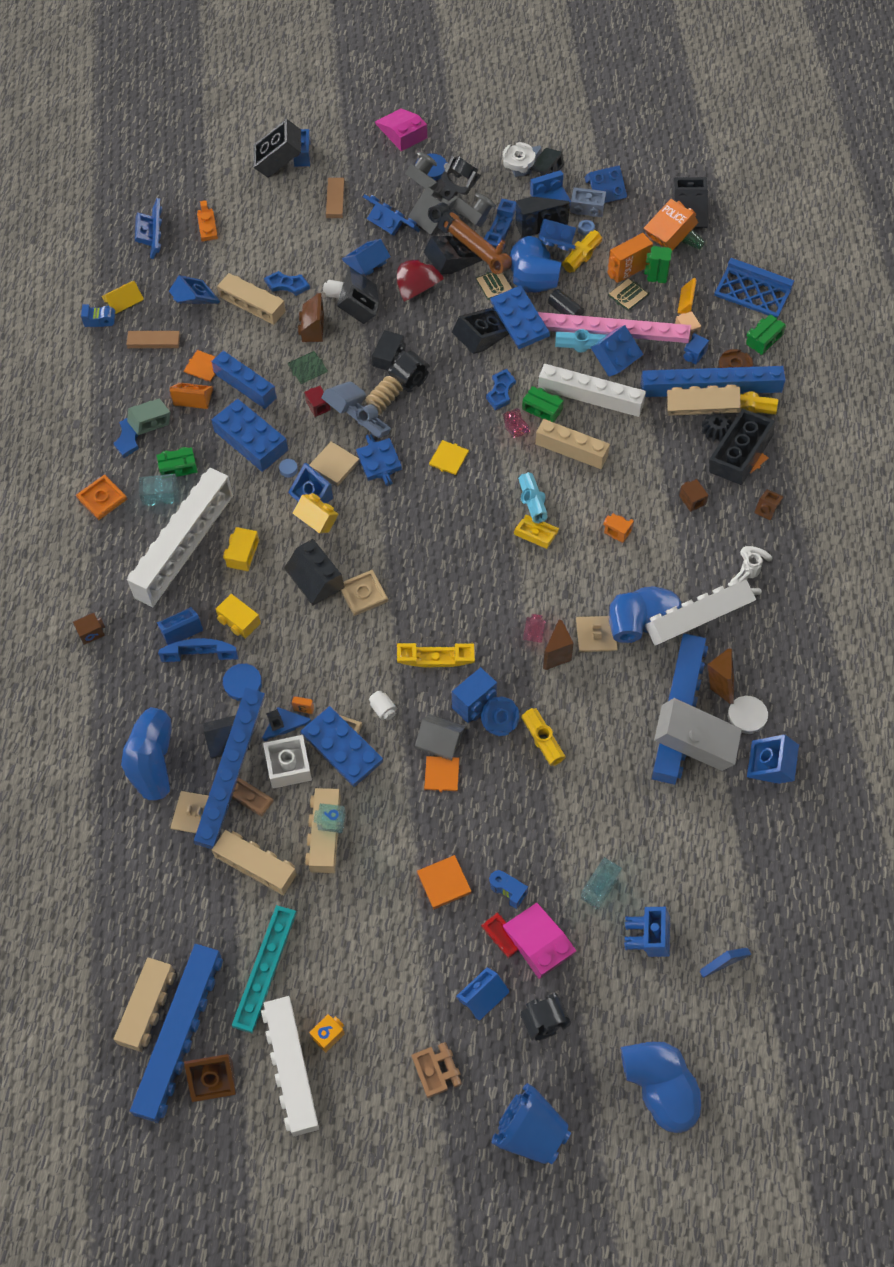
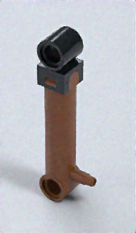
(451, 222)

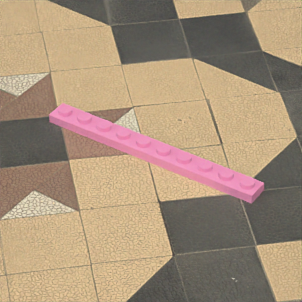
(599, 325)

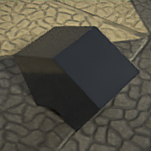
(275, 720)

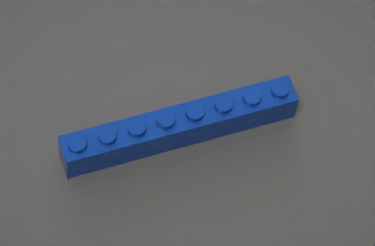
(753, 379)
(683, 688)
(229, 768)
(176, 1034)

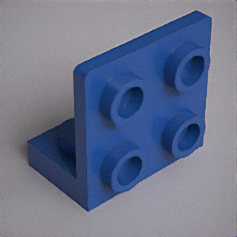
(608, 180)
(549, 187)
(557, 233)

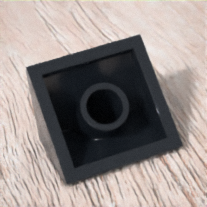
(217, 734)

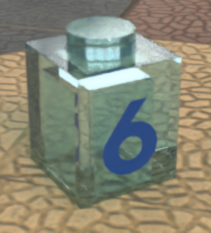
(330, 818)

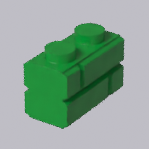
(658, 265)
(765, 334)
(542, 404)
(177, 462)

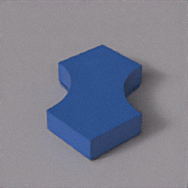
(294, 284)
(499, 395)
(126, 442)

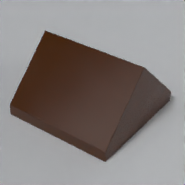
(559, 647)
(722, 676)
(210, 1077)

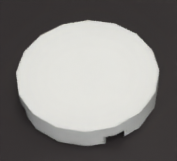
(748, 714)

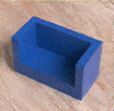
(303, 159)

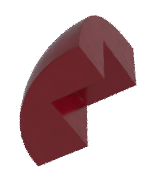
(415, 278)

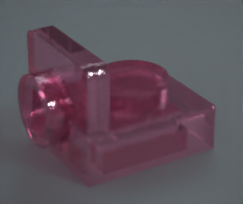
(534, 628)

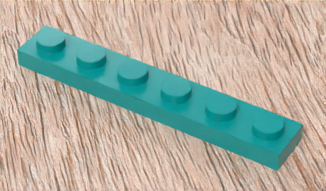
(264, 969)

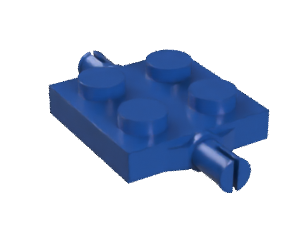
(379, 459)

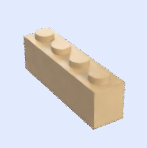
(251, 298)
(704, 400)
(572, 444)
(322, 843)
(254, 862)
(144, 1005)

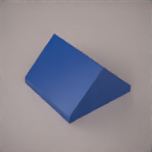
(310, 482)
(180, 626)

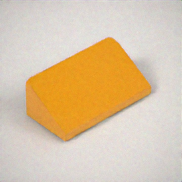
(687, 297)

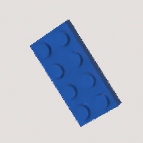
(519, 317)
(341, 746)

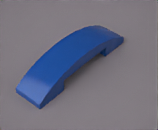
(502, 222)
(173, 651)

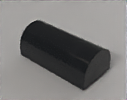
(564, 303)

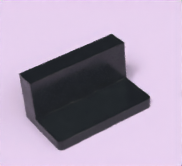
(548, 162)

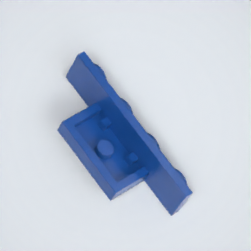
(385, 218)
(148, 227)

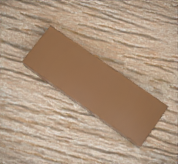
(335, 198)
(153, 339)
(251, 797)

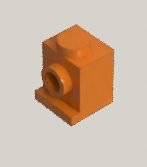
(618, 527)

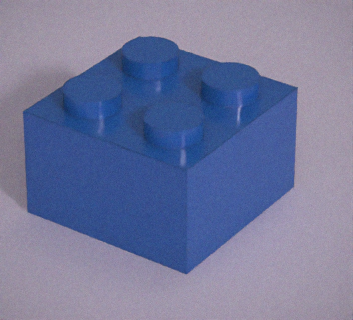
(616, 350)
(473, 694)

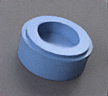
(585, 227)
(288, 468)

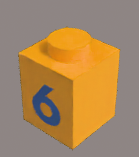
(327, 1032)

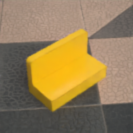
(123, 297)

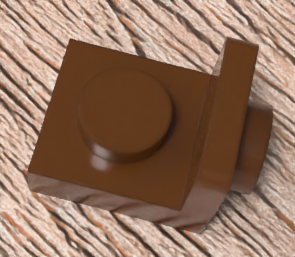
(768, 504)

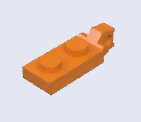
(206, 223)

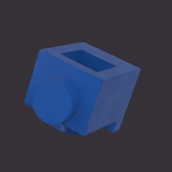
(695, 349)

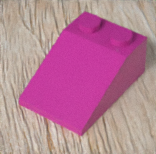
(403, 128)
(539, 940)

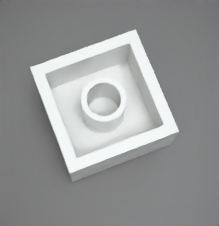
(287, 761)

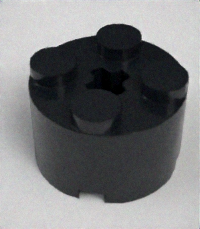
(409, 370)
(545, 1017)

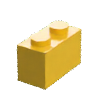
(315, 513)
(241, 549)
(237, 616)

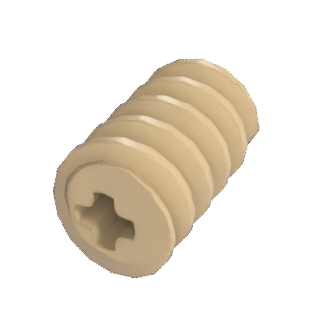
(384, 393)

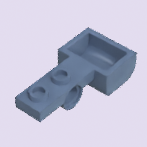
(348, 398)

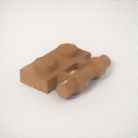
(429, 1071)

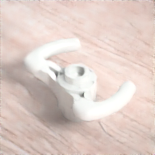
(752, 564)

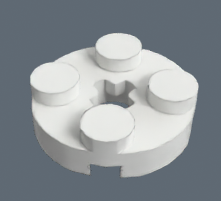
(518, 164)

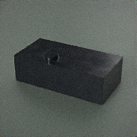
(741, 446)

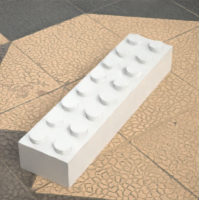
(180, 537)

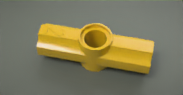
(582, 251)
(752, 402)
(548, 746)

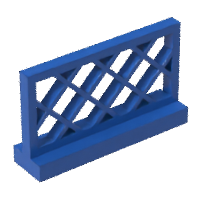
(759, 278)

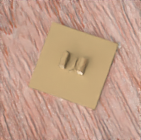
(595, 634)
(189, 811)

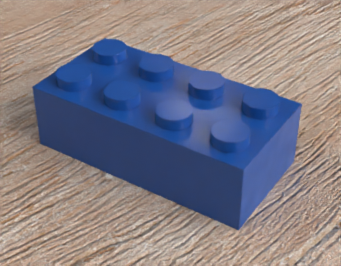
(250, 435)

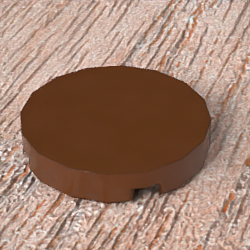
(735, 358)

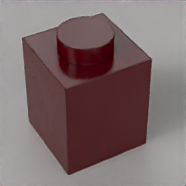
(315, 402)

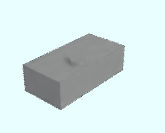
(698, 734)

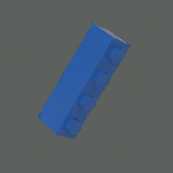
(244, 379)

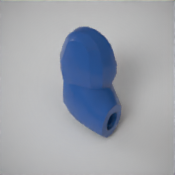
(533, 266)
(634, 609)
(145, 752)
(666, 1084)

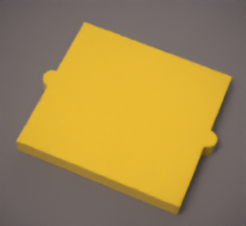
(449, 457)

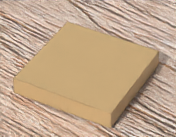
(334, 463)
(363, 592)

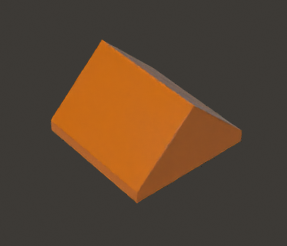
(191, 395)

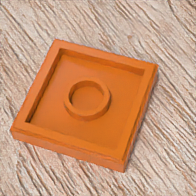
(101, 497)
(444, 882)

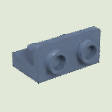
(587, 202)

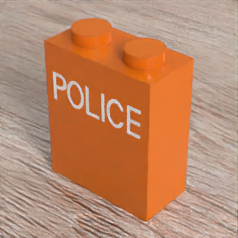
(671, 224)
(629, 257)

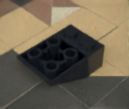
(693, 194)
(533, 210)
(449, 254)
(358, 296)

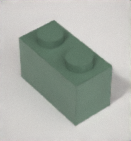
(148, 416)

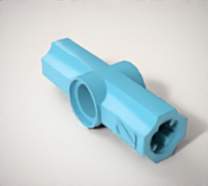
(580, 340)
(533, 497)

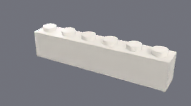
(591, 390)
(700, 612)
(291, 1067)

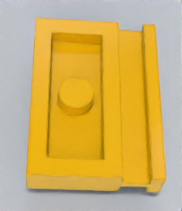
(537, 533)

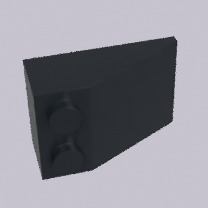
(479, 330)

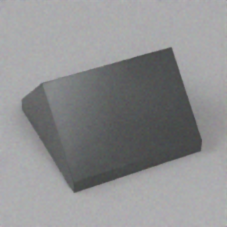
(439, 736)

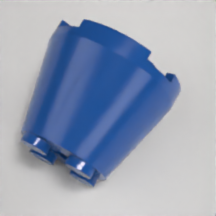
(531, 1127)

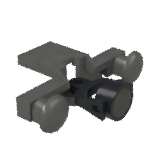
(449, 194)

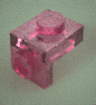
(514, 423)

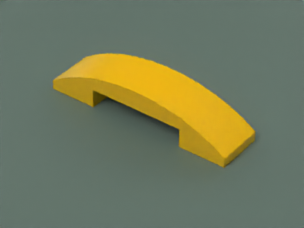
(435, 656)

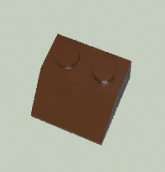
(312, 320)

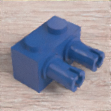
(656, 932)

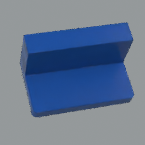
(483, 993)

